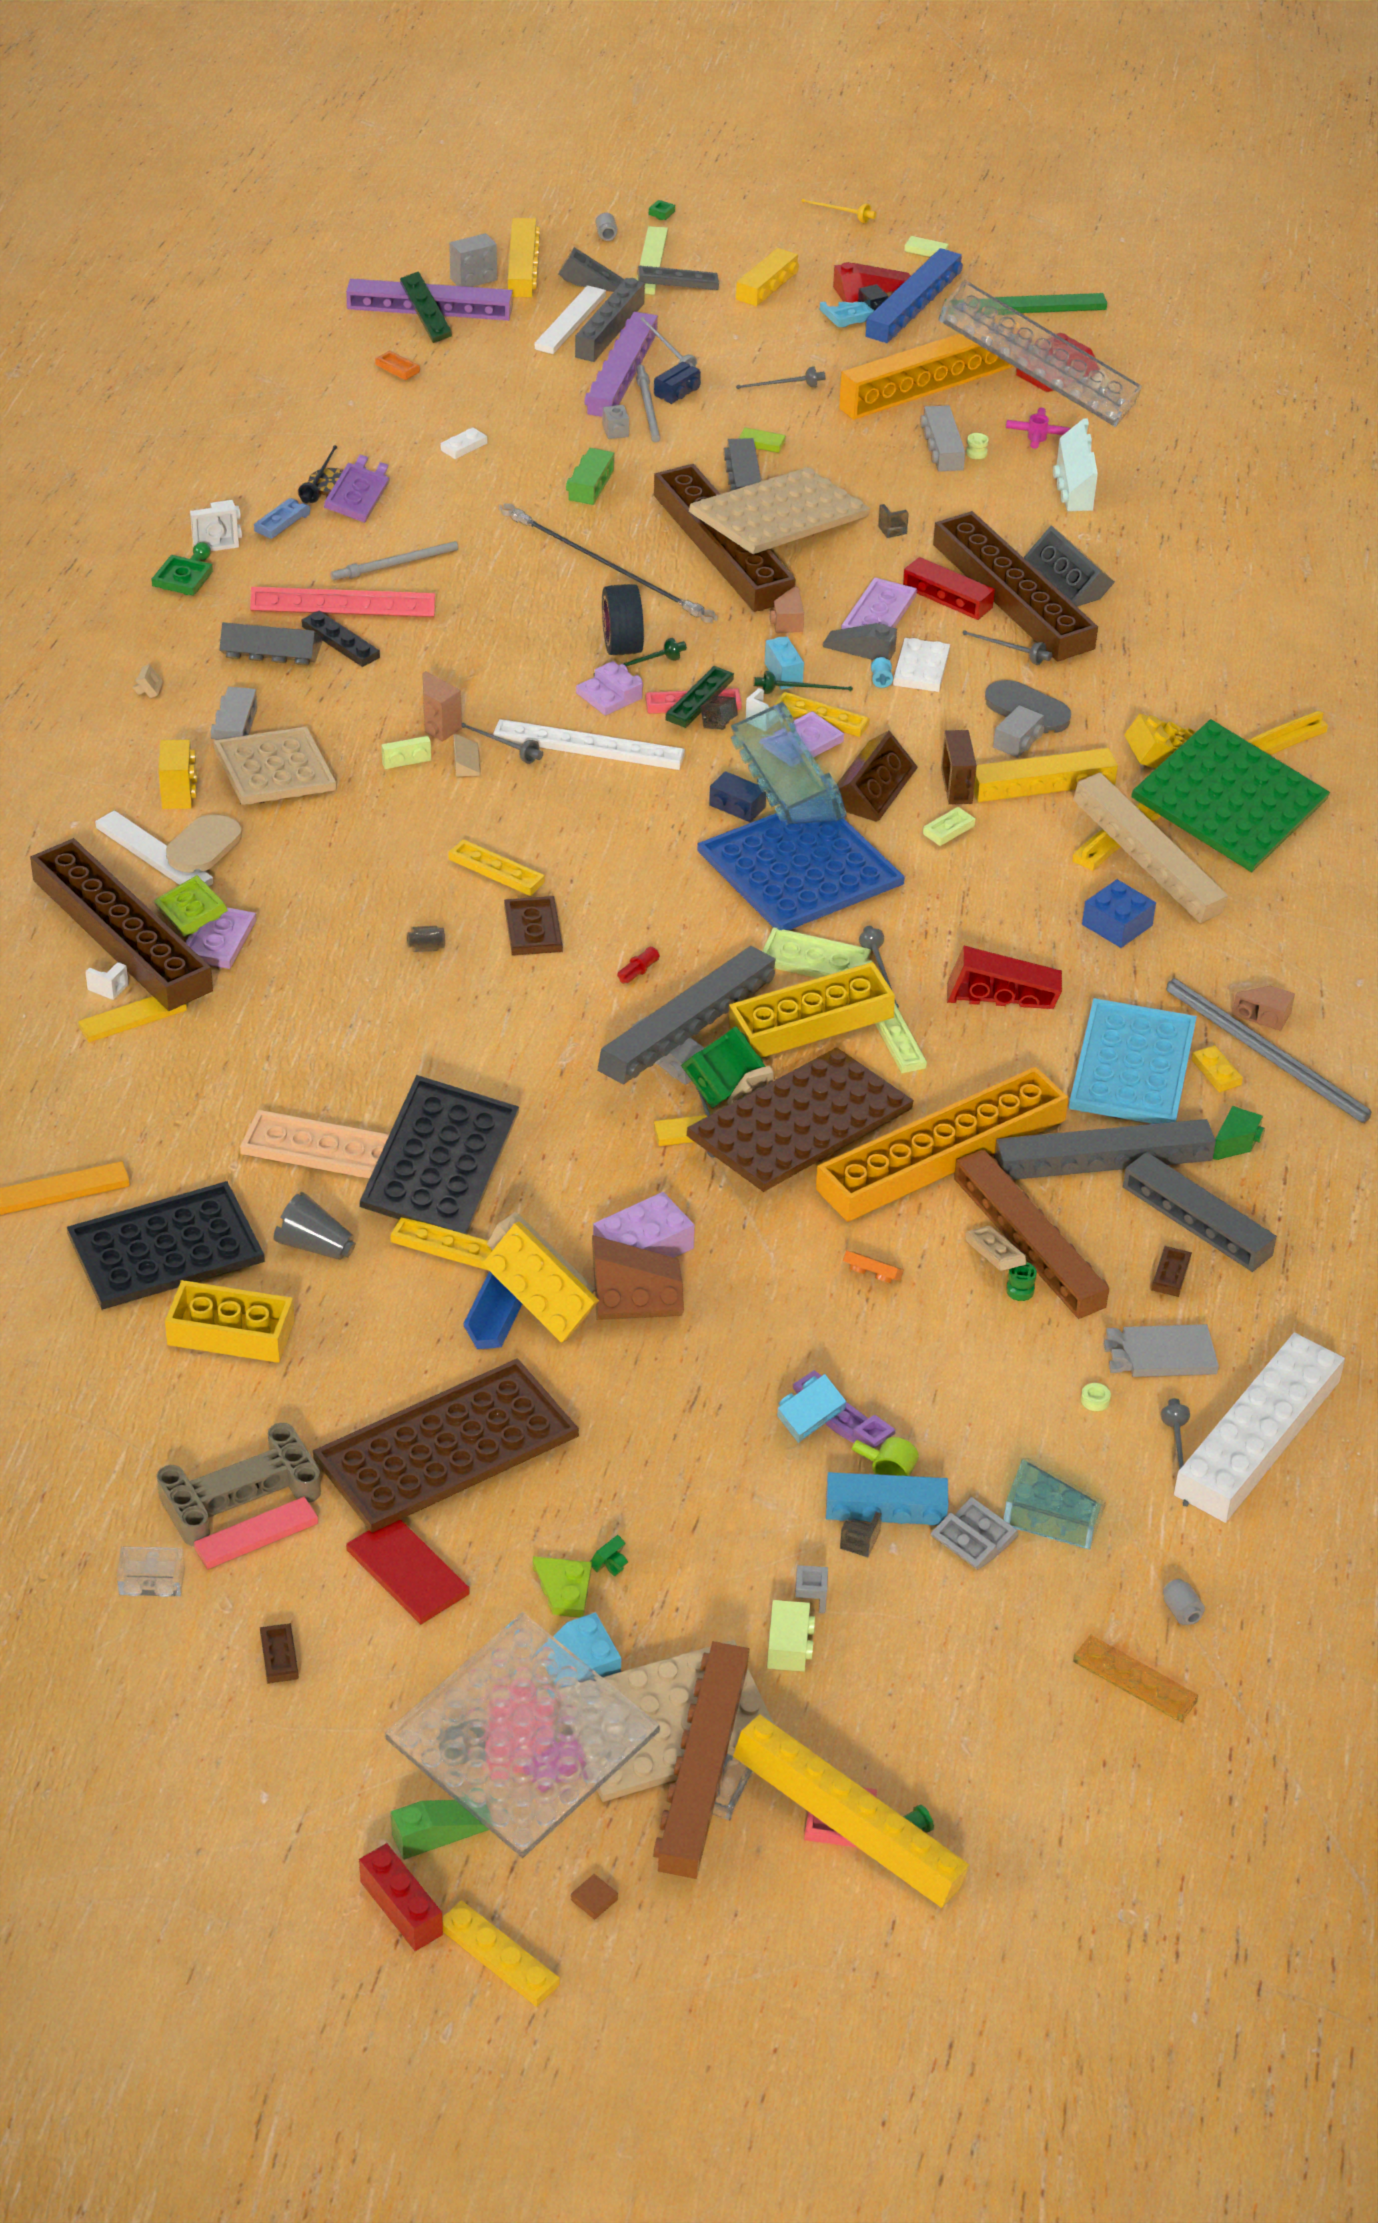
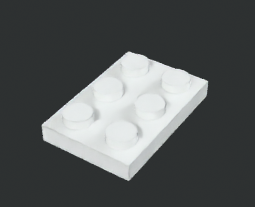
(921, 664)

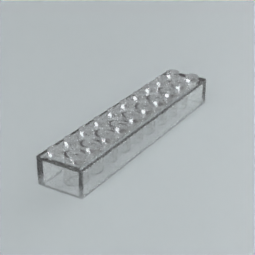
(1040, 353)

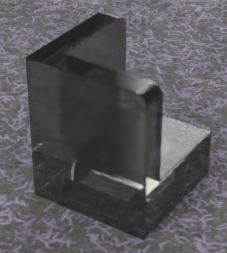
(893, 523)
(860, 1536)

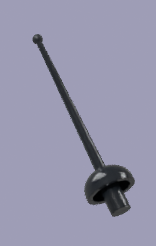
(309, 491)

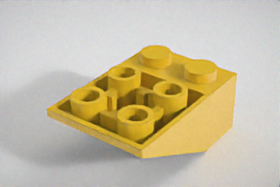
(1155, 739)

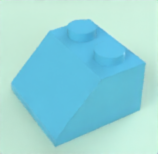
(591, 1644)

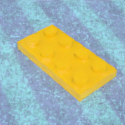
(540, 1282)

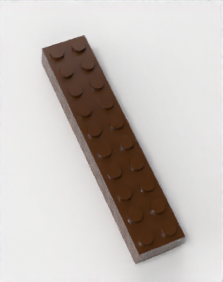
(755, 577)
(1018, 586)
(122, 924)

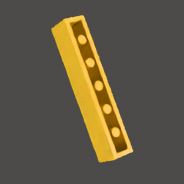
(523, 257)
(1041, 774)

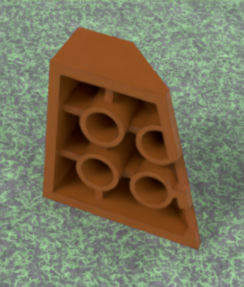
(635, 1282)

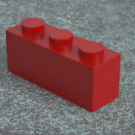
(401, 1897)

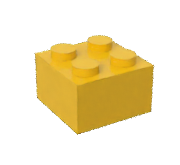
(177, 774)

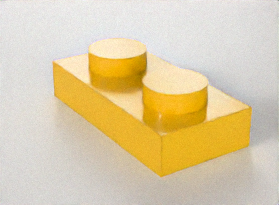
(1217, 1068)

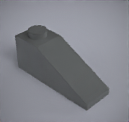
(585, 271)
(864, 641)

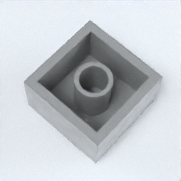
(473, 261)

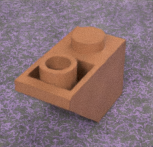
(1264, 1006)

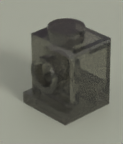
(718, 712)

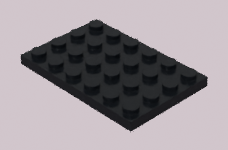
(439, 1156)
(164, 1243)

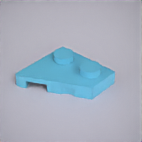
(846, 313)

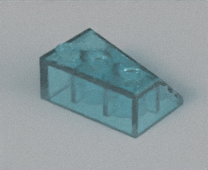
(1052, 1506)

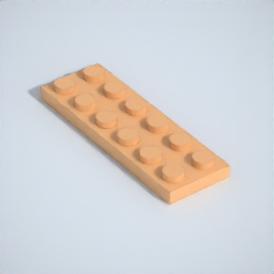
(313, 1144)

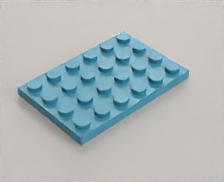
(1133, 1062)

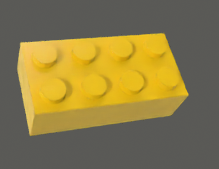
(230, 1321)

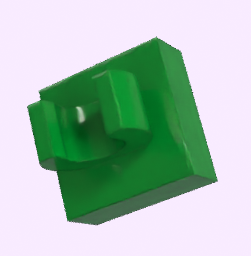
(610, 1556)

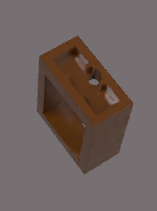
(958, 767)

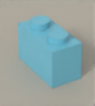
(783, 660)
(810, 1407)

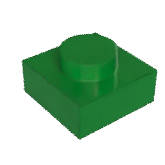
(661, 210)

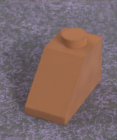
(788, 612)

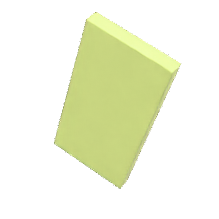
(811, 954)

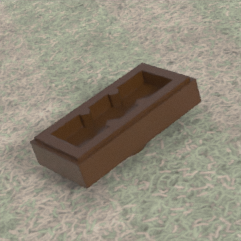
(1171, 1271)
(279, 1653)

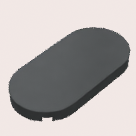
(1007, 695)

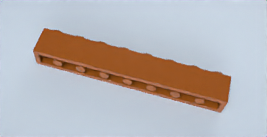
(1032, 1234)
(703, 1760)

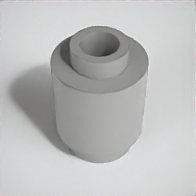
(606, 226)
(1183, 1602)

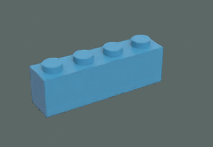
(896, 1497)

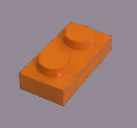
(861, 1263)

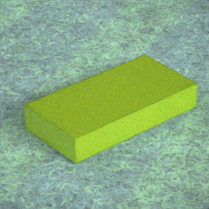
(764, 440)

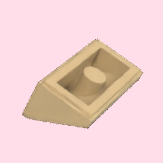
(466, 757)

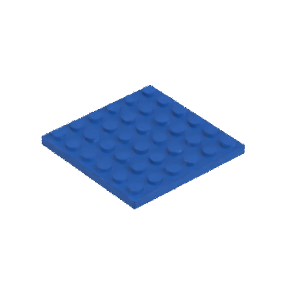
(800, 868)

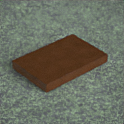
(533, 925)

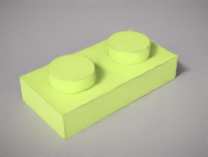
(406, 752)
(949, 826)

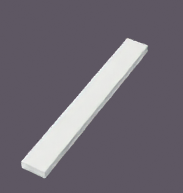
(591, 744)

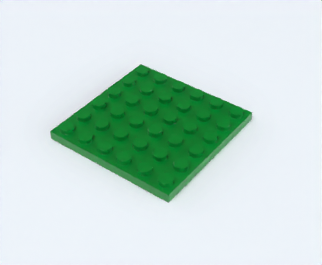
(1230, 795)

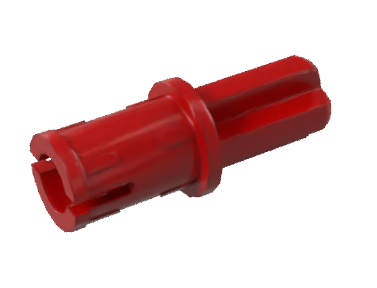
(638, 965)

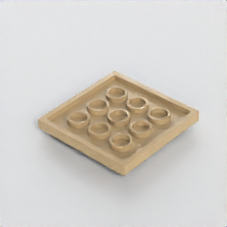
(274, 765)

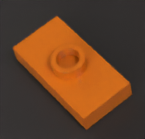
(397, 365)

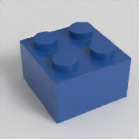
(1118, 913)

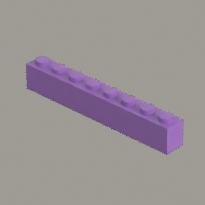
(451, 300)
(621, 364)

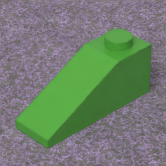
(431, 1826)

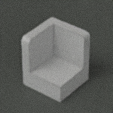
(812, 1583)

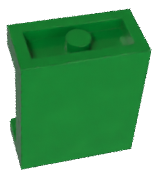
(722, 1066)

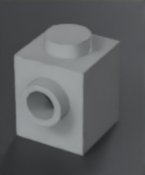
(615, 421)

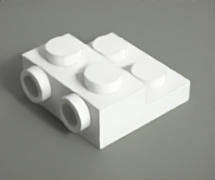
(217, 525)

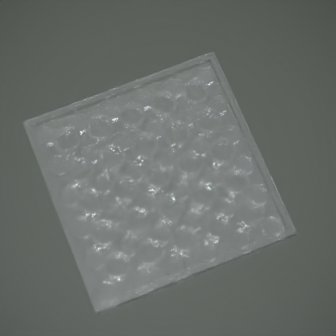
(522, 1733)

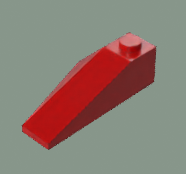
(852, 276)

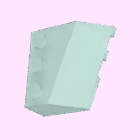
(1076, 469)

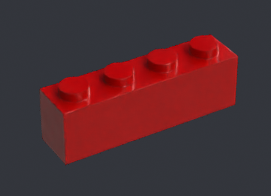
(949, 588)

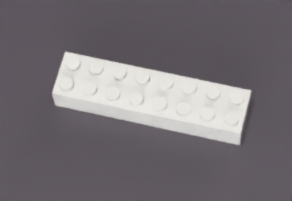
(1259, 1427)

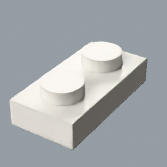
(463, 443)

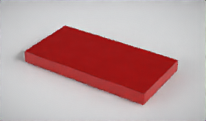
(408, 1570)

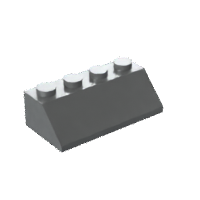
(1068, 568)
(269, 642)

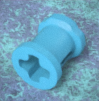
(882, 676)

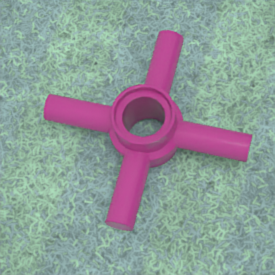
(1037, 427)

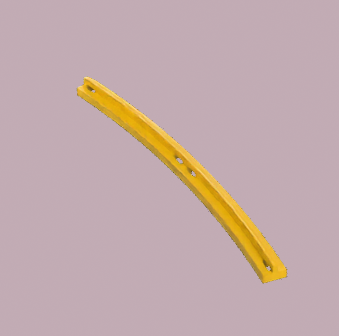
(1270, 741)

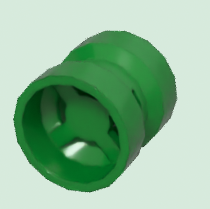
(1021, 1282)

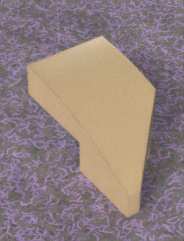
(751, 1082)

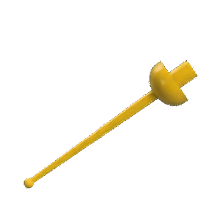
(863, 213)

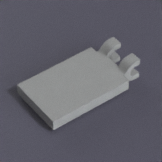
(1161, 1350)

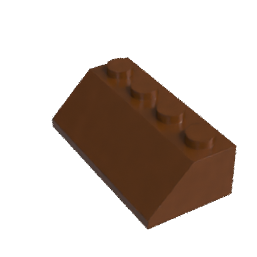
(876, 777)

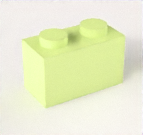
(789, 1635)

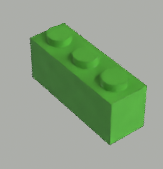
(590, 476)

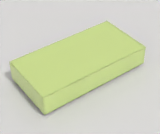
(924, 246)

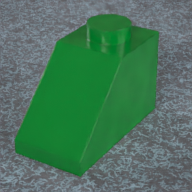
(1238, 1133)

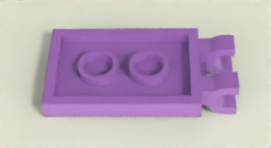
(357, 490)

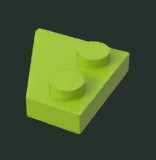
(564, 1584)

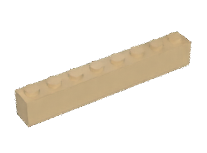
(1150, 848)

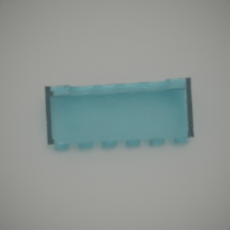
(786, 768)

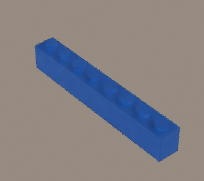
(913, 295)

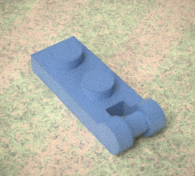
(281, 518)

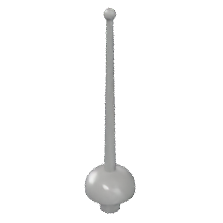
(689, 359)

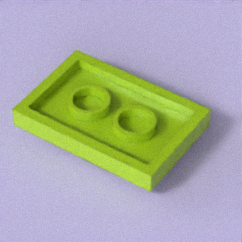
(190, 906)

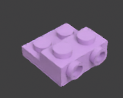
(611, 688)

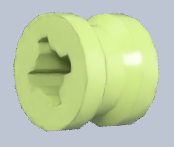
(977, 446)

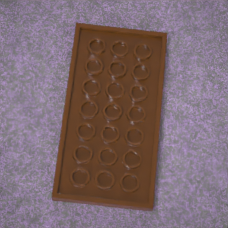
(799, 1119)
(445, 1444)

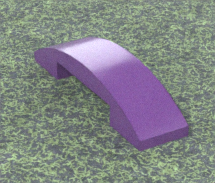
(852, 1423)

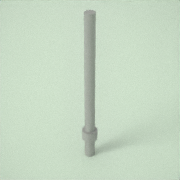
(643, 382)
(355, 570)

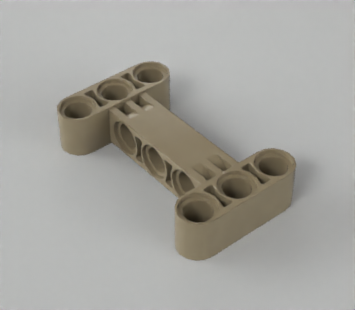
(280, 1467)

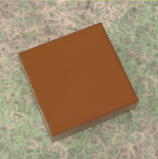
(594, 1896)

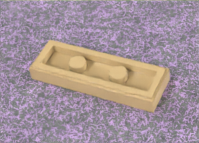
(995, 1248)

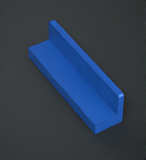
(491, 1314)

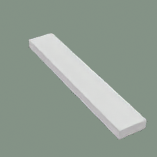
(570, 319)
(145, 847)

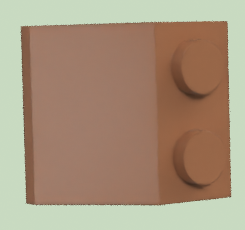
(441, 707)

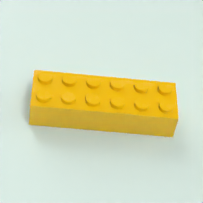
(814, 1010)

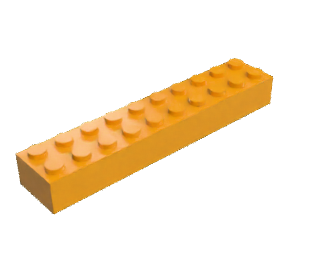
(915, 374)
(930, 1146)

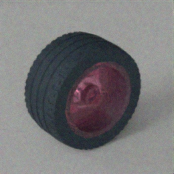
(622, 619)

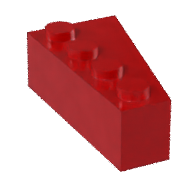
(1002, 980)

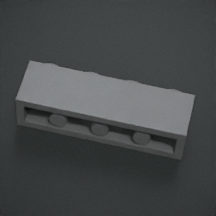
(943, 438)

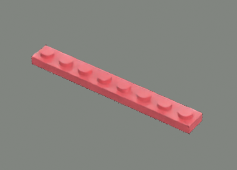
(342, 602)

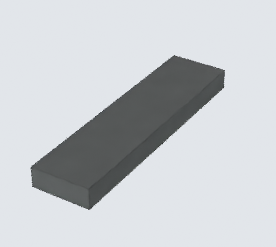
(678, 277)

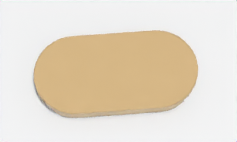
(203, 843)

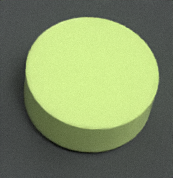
(1095, 1397)

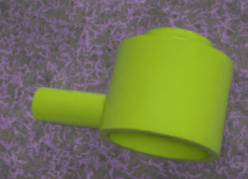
(894, 1458)

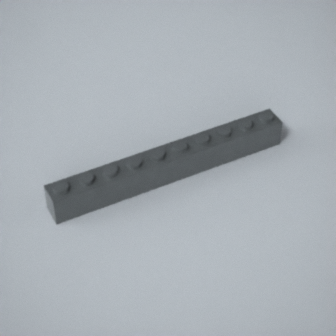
(685, 1015)

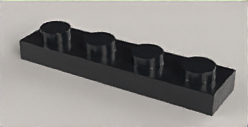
(341, 638)

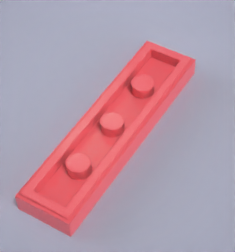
(663, 701)
(255, 1532)

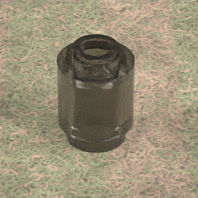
(426, 938)

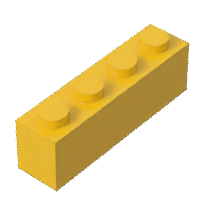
(767, 276)

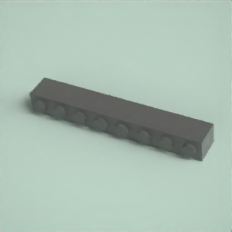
(1104, 1149)

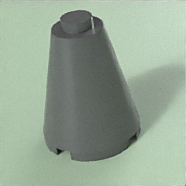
(313, 1229)

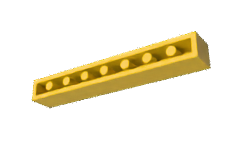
(851, 1810)

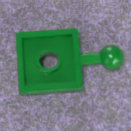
(185, 574)

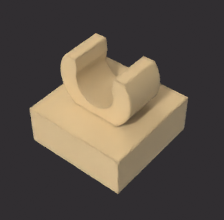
(148, 682)

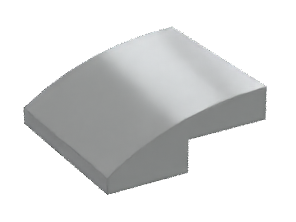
(975, 1533)

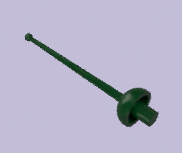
(671, 650)
(769, 683)

